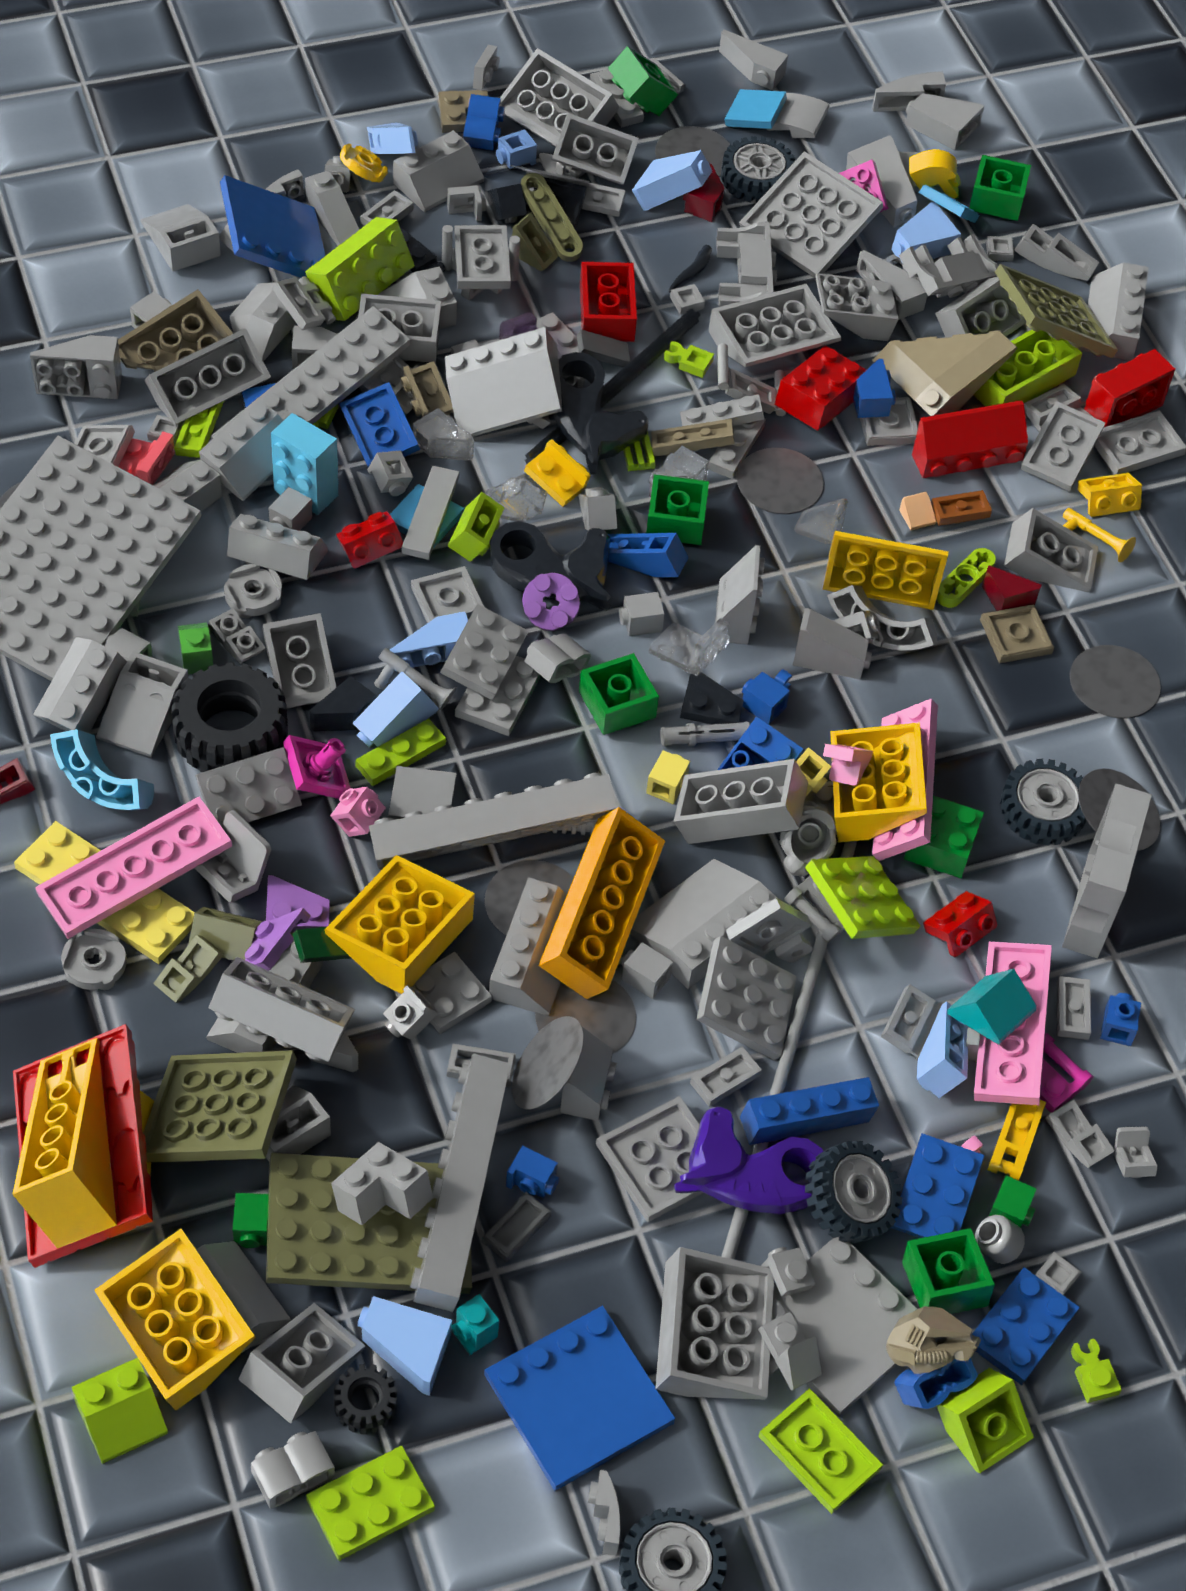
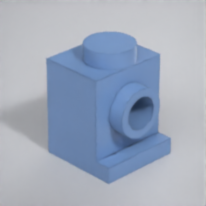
(516, 149)

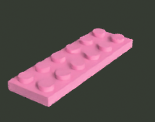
(917, 831)
(133, 867)
(1014, 1067)

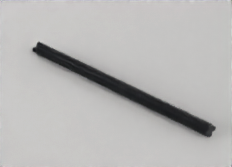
(629, 372)

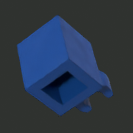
(767, 696)

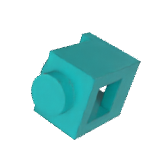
(475, 1324)

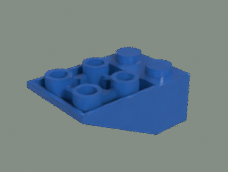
(761, 745)

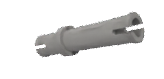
(694, 734)

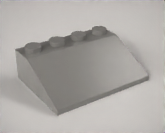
(548, 91)
(772, 326)
(505, 382)
(697, 913)
(712, 1327)

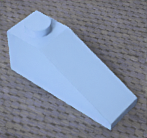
(944, 1055)

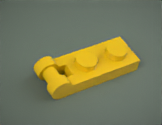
(1016, 1138)

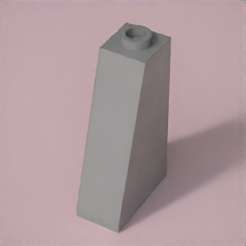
(893, 177)

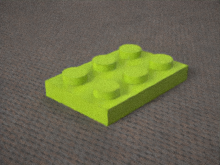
(820, 1450)
(370, 1503)

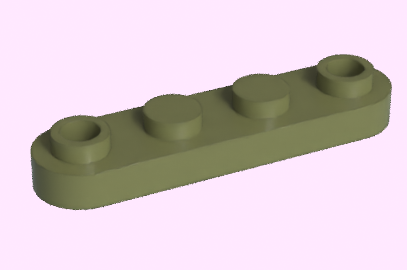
(551, 217)

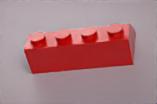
(971, 439)

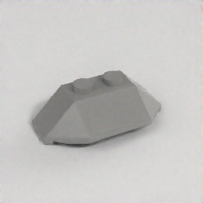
(263, 318)

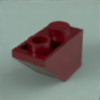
(706, 200)

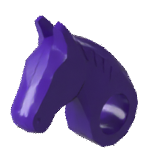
(743, 1180)

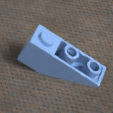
(392, 139)
(432, 641)

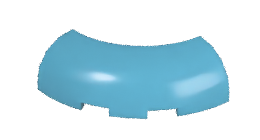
(83, 766)

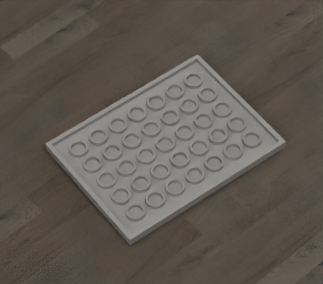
(79, 553)

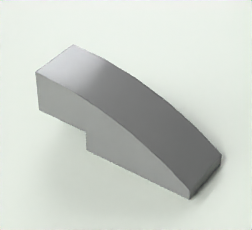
(898, 93)
(1056, 254)

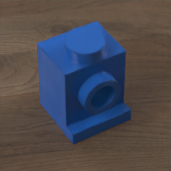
(1120, 1019)
(533, 1173)

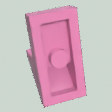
(847, 762)

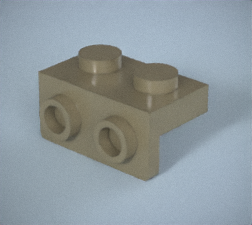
(426, 389)

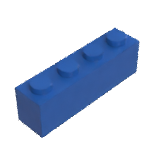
(809, 1111)

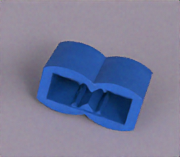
(482, 121)
(933, 1388)

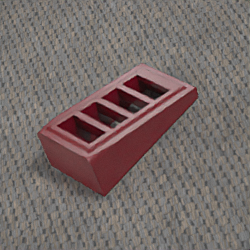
(18, 788)

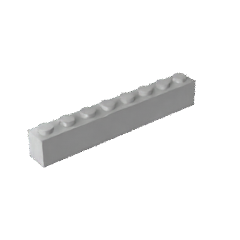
(493, 820)
(462, 1183)

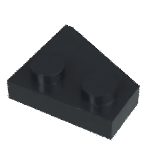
(710, 702)

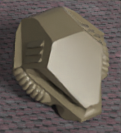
(930, 1340)

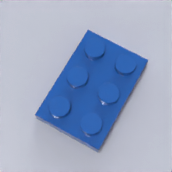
(379, 423)
(937, 1188)
(1023, 1325)

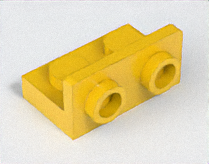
(558, 473)
(1111, 494)

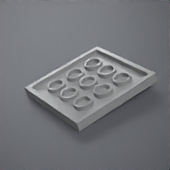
(813, 214)
(851, 1317)

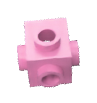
(357, 811)

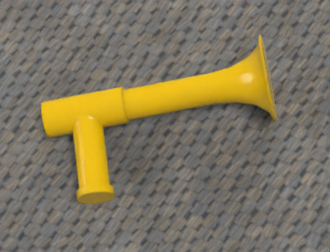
(1121, 546)

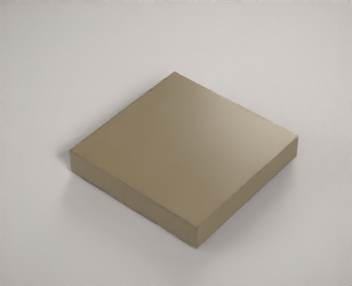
(1016, 633)

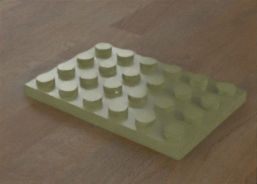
(323, 1247)

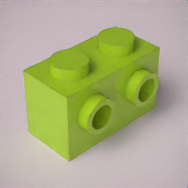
(476, 527)

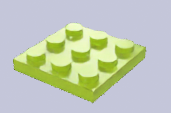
(862, 897)

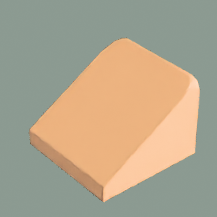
(917, 511)

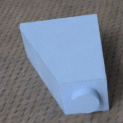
(671, 178)
(927, 228)
(394, 712)
(406, 1339)

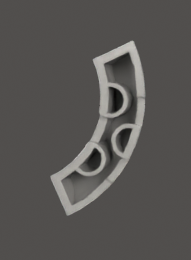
(892, 633)

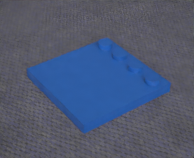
(271, 228)
(579, 1397)

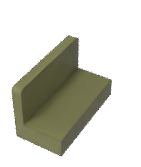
(225, 931)

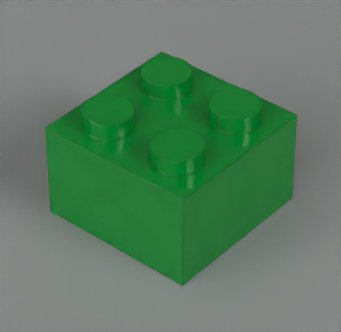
(642, 81)
(1000, 187)
(678, 507)
(618, 694)
(951, 839)
(948, 1272)

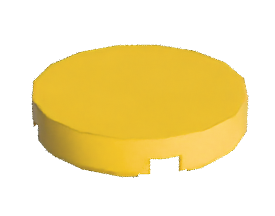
(363, 163)

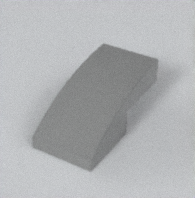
(1077, 1134)

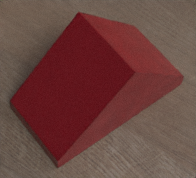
(1009, 590)

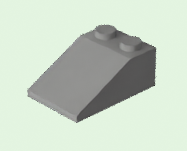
(428, 285)
(1050, 552)
(300, 659)
(300, 1362)

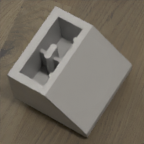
(299, 1124)

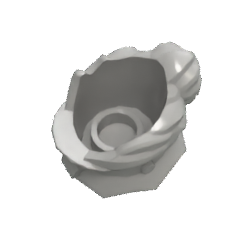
(811, 841)

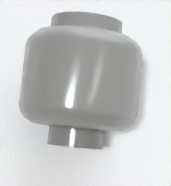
(1000, 1239)

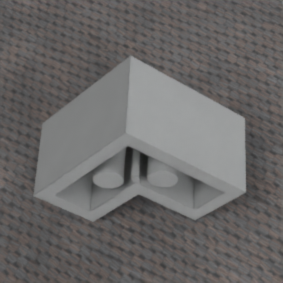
(380, 1180)

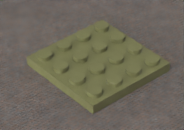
(1055, 312)
(218, 1106)

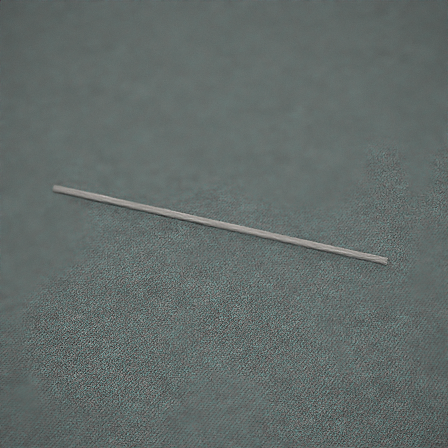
(787, 1057)

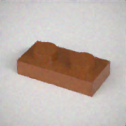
(961, 507)

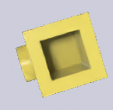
(814, 769)
(667, 777)

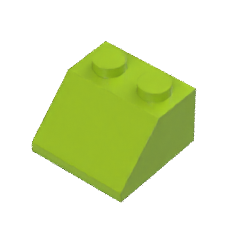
(119, 1410)
(986, 1419)

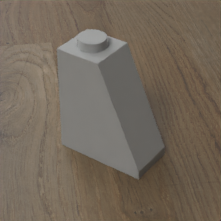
(944, 118)
(830, 647)

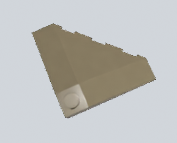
(173, 334)
(945, 371)

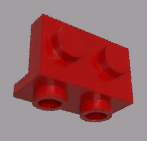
(370, 539)
(962, 922)

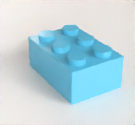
(305, 461)

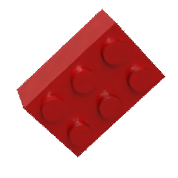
(608, 299)
(819, 387)
(1130, 389)

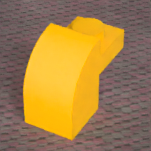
(935, 168)

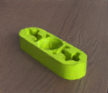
(964, 588)

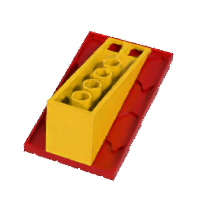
(81, 1147)

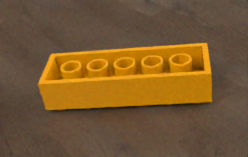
(602, 903)

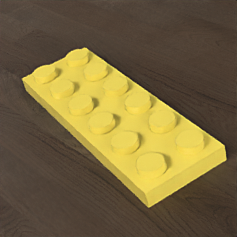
(149, 924)

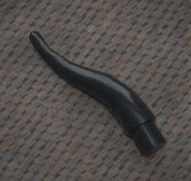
(698, 265)

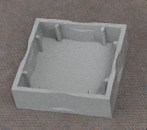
(1107, 870)

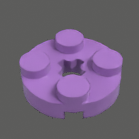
(543, 587)

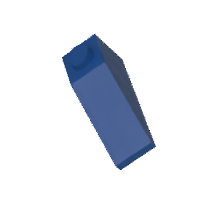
(649, 553)

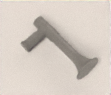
(394, 663)

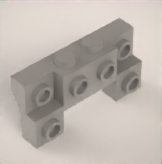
(754, 260)
(952, 273)

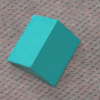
(995, 1005)

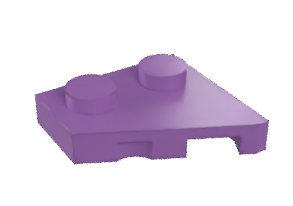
(287, 897)
(273, 938)

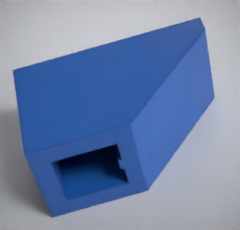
(873, 392)

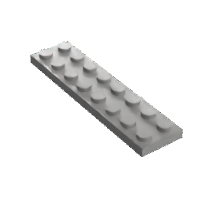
(336, 368)

